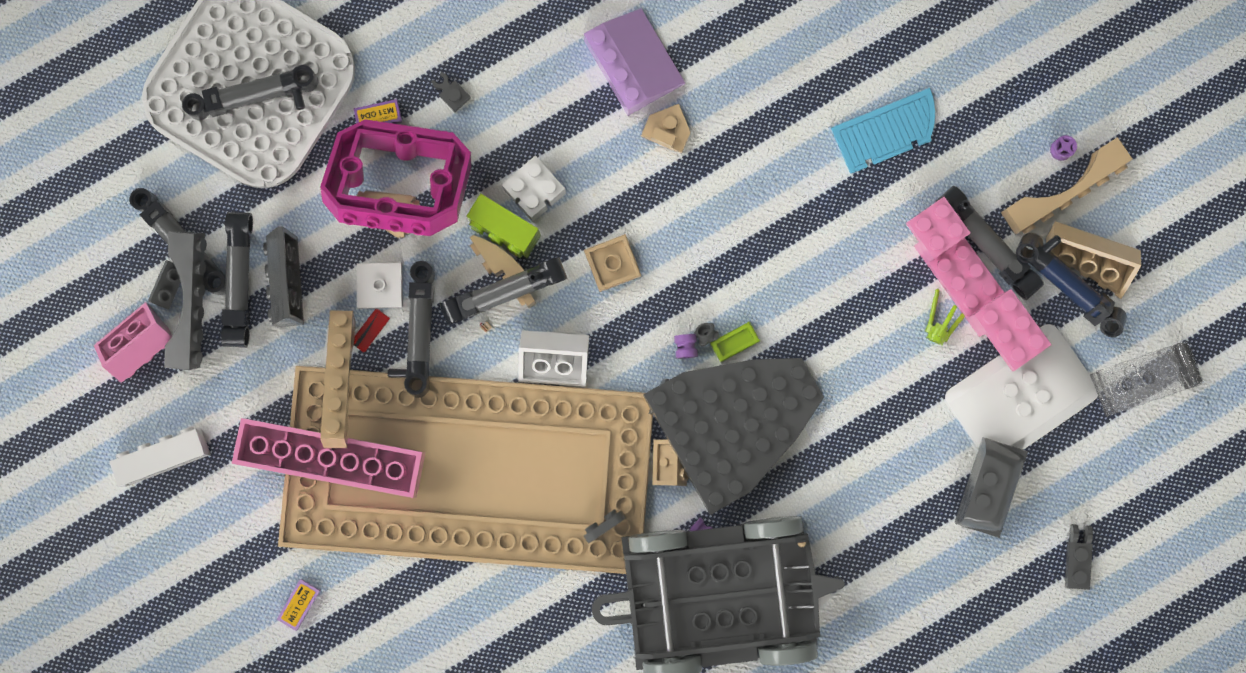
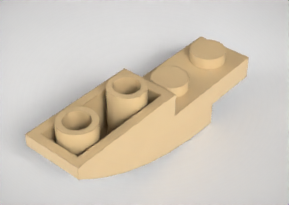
(499, 262)

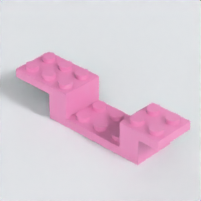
(973, 287)

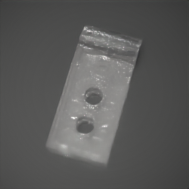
(1165, 373)

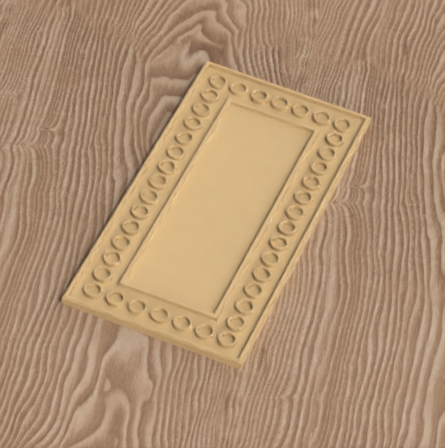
(502, 478)

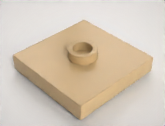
(612, 263)

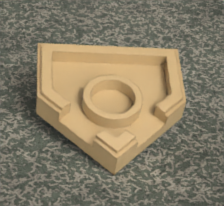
(668, 128)

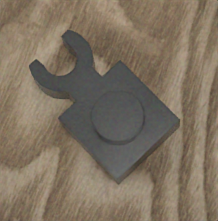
(452, 93)

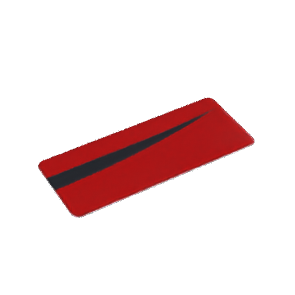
(370, 330)

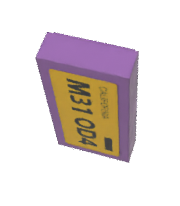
(382, 112)

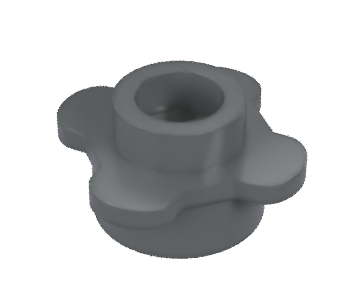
(706, 333)

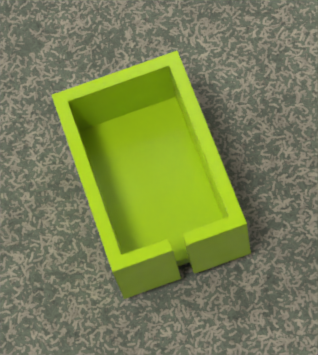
(503, 226)

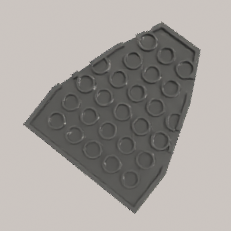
(734, 422)

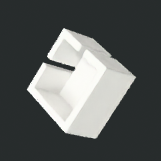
(534, 186)

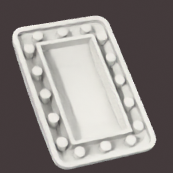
(1024, 402)

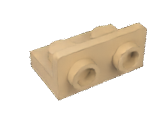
(666, 466)

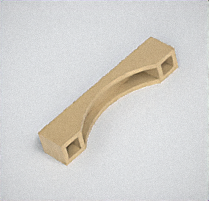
(1103, 162)
(336, 385)

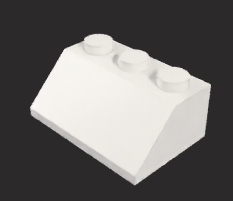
(553, 358)

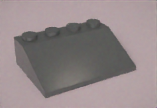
(284, 278)

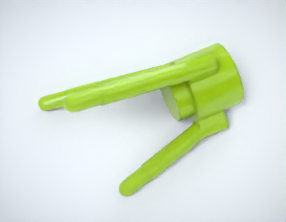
(939, 333)

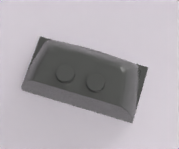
(991, 487)

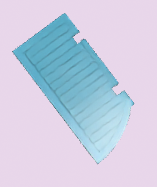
(886, 131)

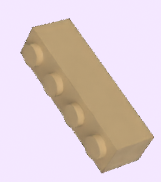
(1096, 257)

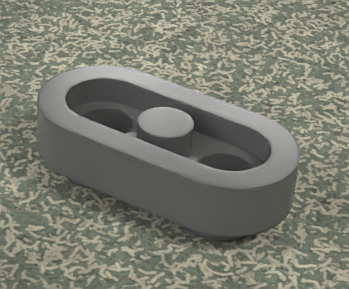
(595, 530)

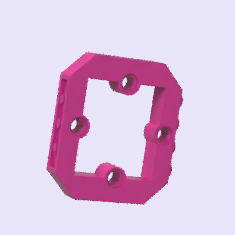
(346, 172)

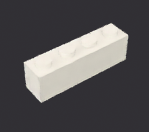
(160, 457)

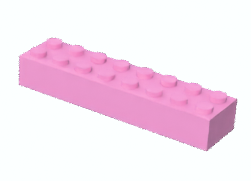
(303, 455)

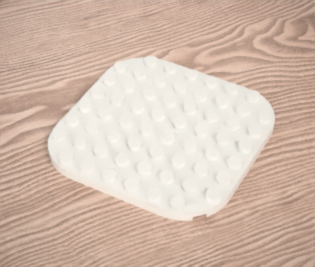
(238, 43)

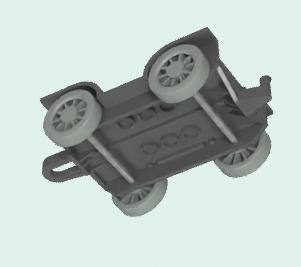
(721, 596)

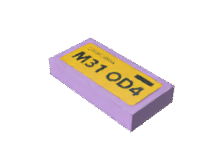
(298, 604)

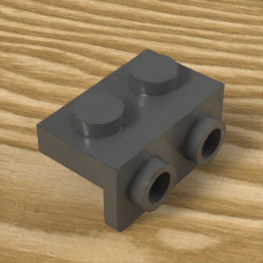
(165, 286)

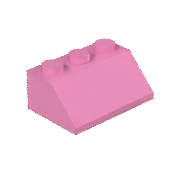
(132, 343)

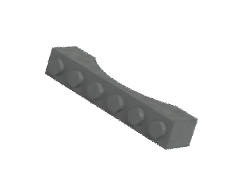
(187, 254)

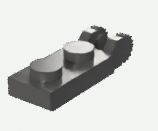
(1079, 559)

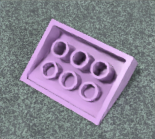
(633, 60)

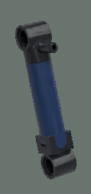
(1096, 306)

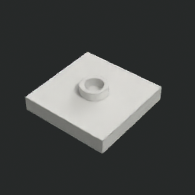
(379, 285)

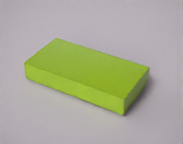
(734, 342)

